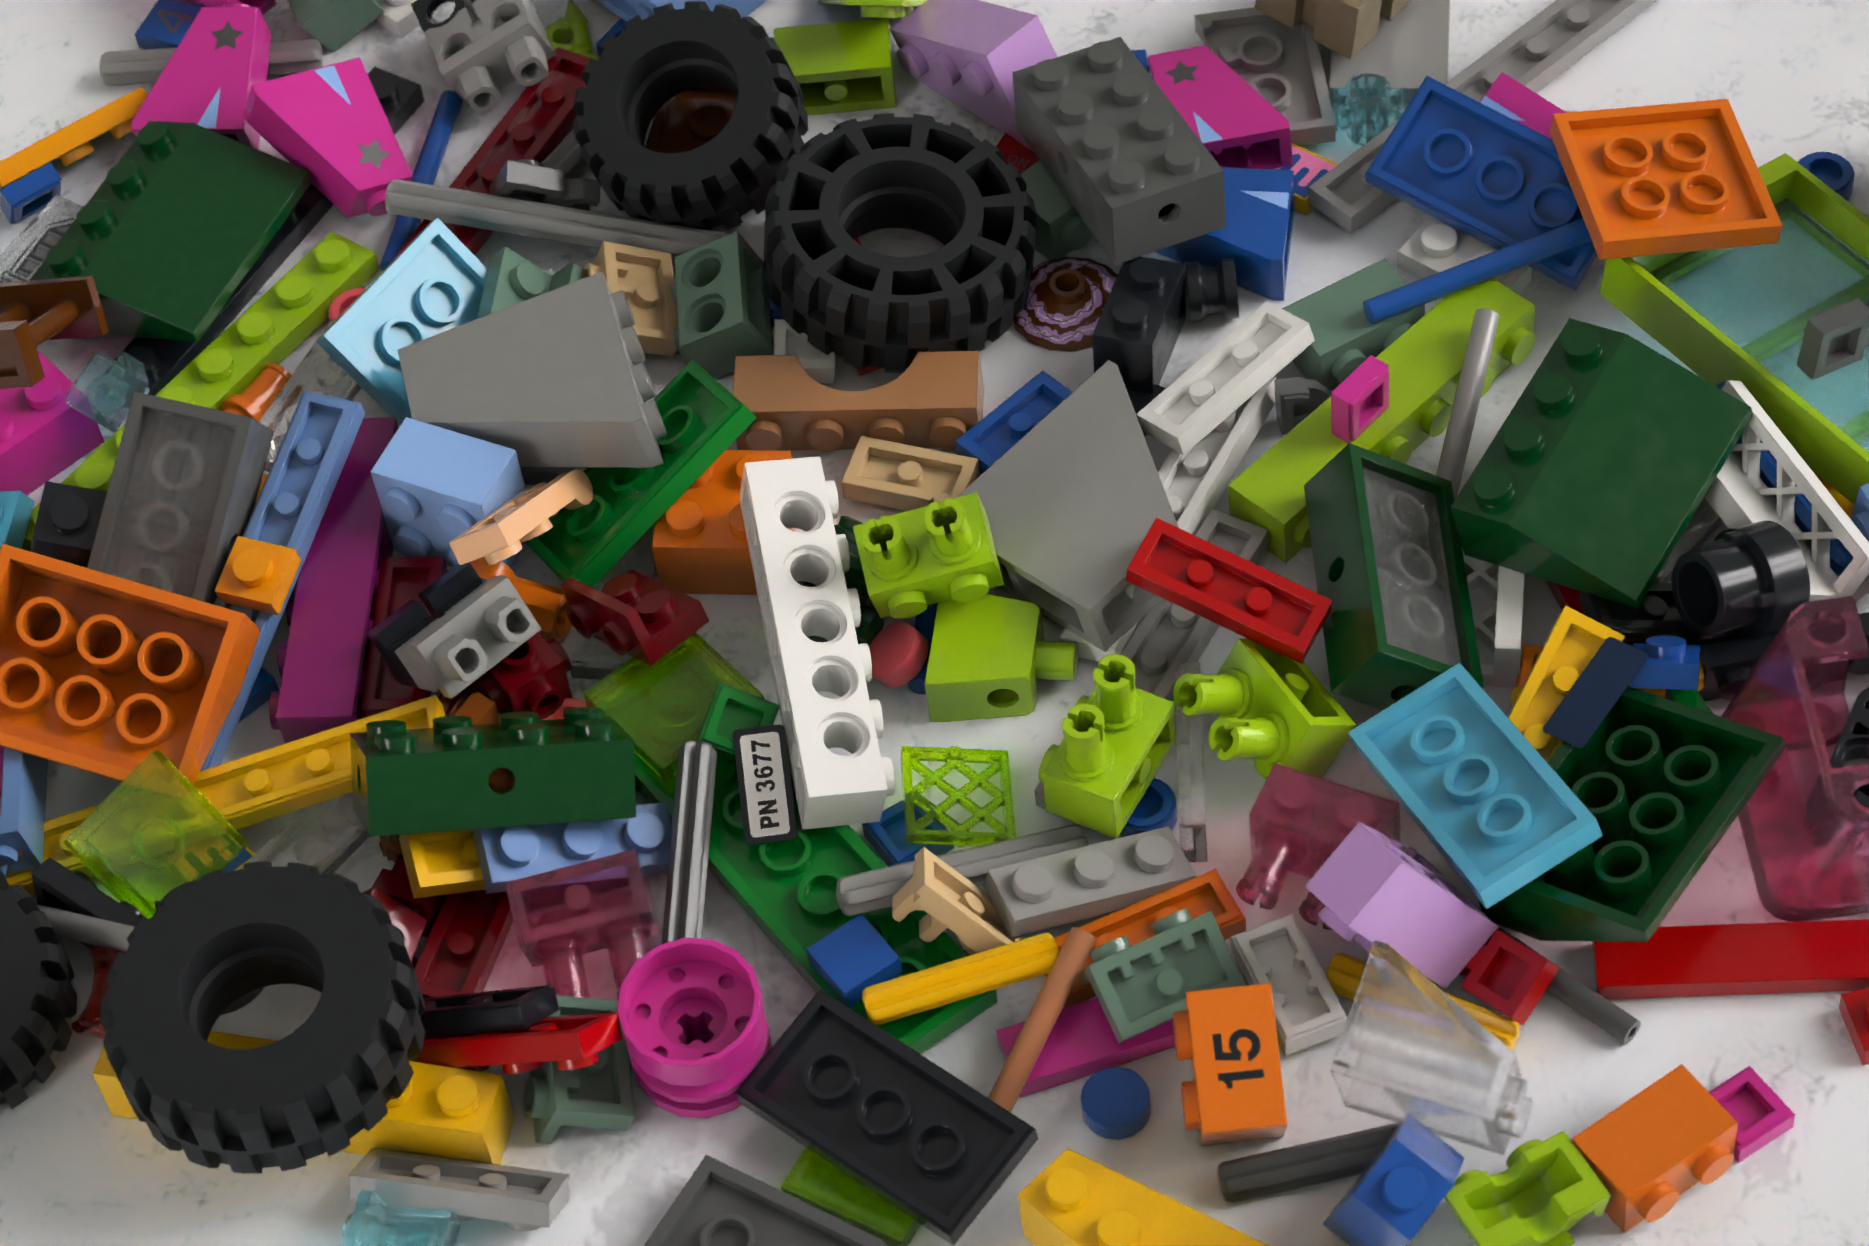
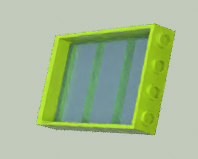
(1747, 312)

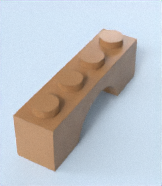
(921, 408)

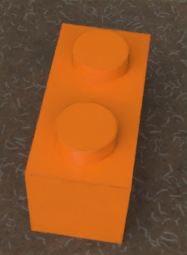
(1658, 1147)

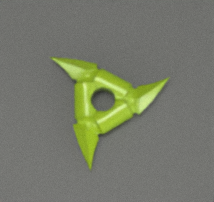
(572, 27)

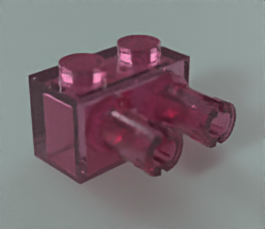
(1300, 826)
(584, 911)

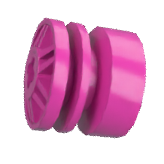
(693, 1025)

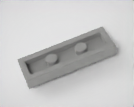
(1086, 881)
(469, 1189)

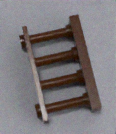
(43, 312)

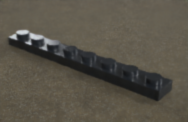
(167, 358)

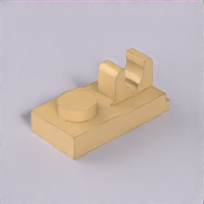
(950, 904)

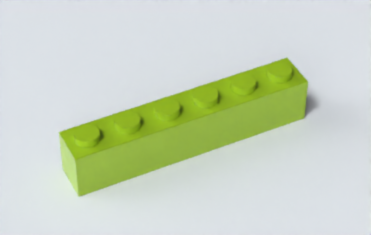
(1422, 389)

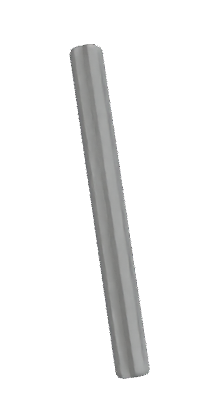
(539, 219)

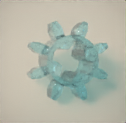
(1366, 107)

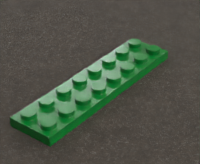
(793, 898)

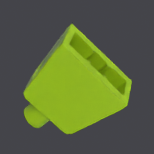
(991, 659)

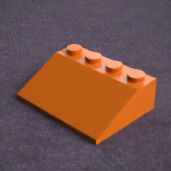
(113, 667)

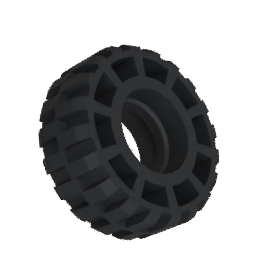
(913, 178)
(283, 1097)

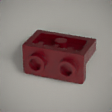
(634, 615)

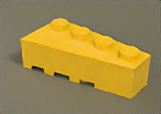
(1094, 1206)

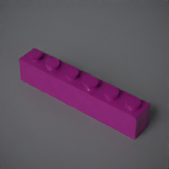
(335, 600)

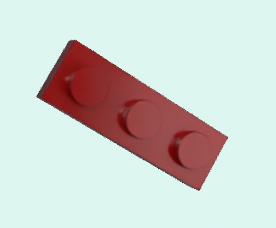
(1229, 590)
(564, 1039)

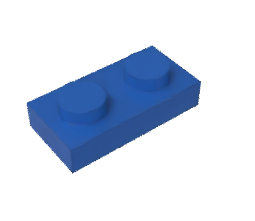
(1011, 420)

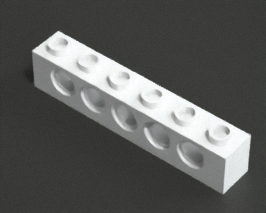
(826, 785)

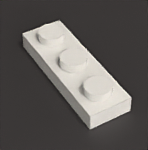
(1225, 377)

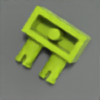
(928, 556)
(1267, 711)
(1108, 750)

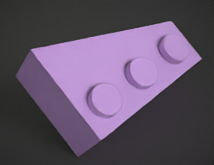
(970, 54)
(1400, 900)

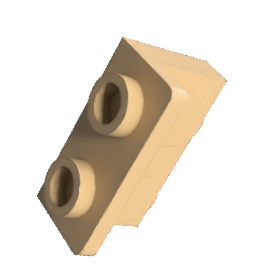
(647, 284)

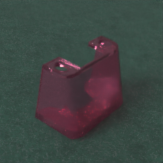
(1803, 821)

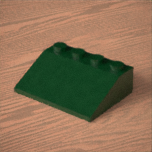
(176, 229)
(1598, 466)
(1664, 796)

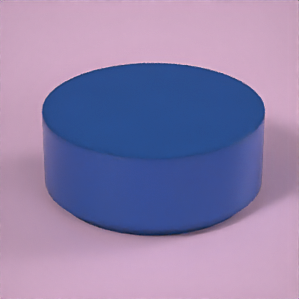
(1831, 170)
(1153, 811)
(1115, 1103)

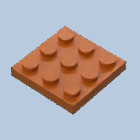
(1664, 179)

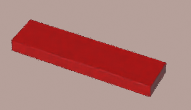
(1736, 960)

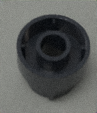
(1741, 582)

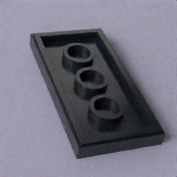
(887, 1116)

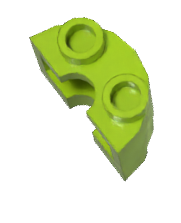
(1531, 1201)

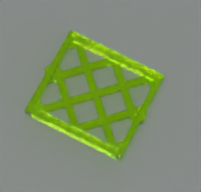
(956, 759)

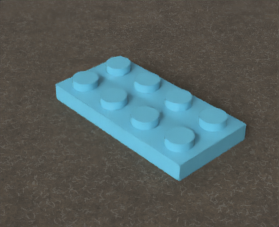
(1474, 785)

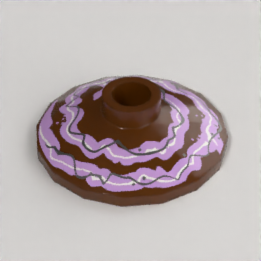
(1065, 303)

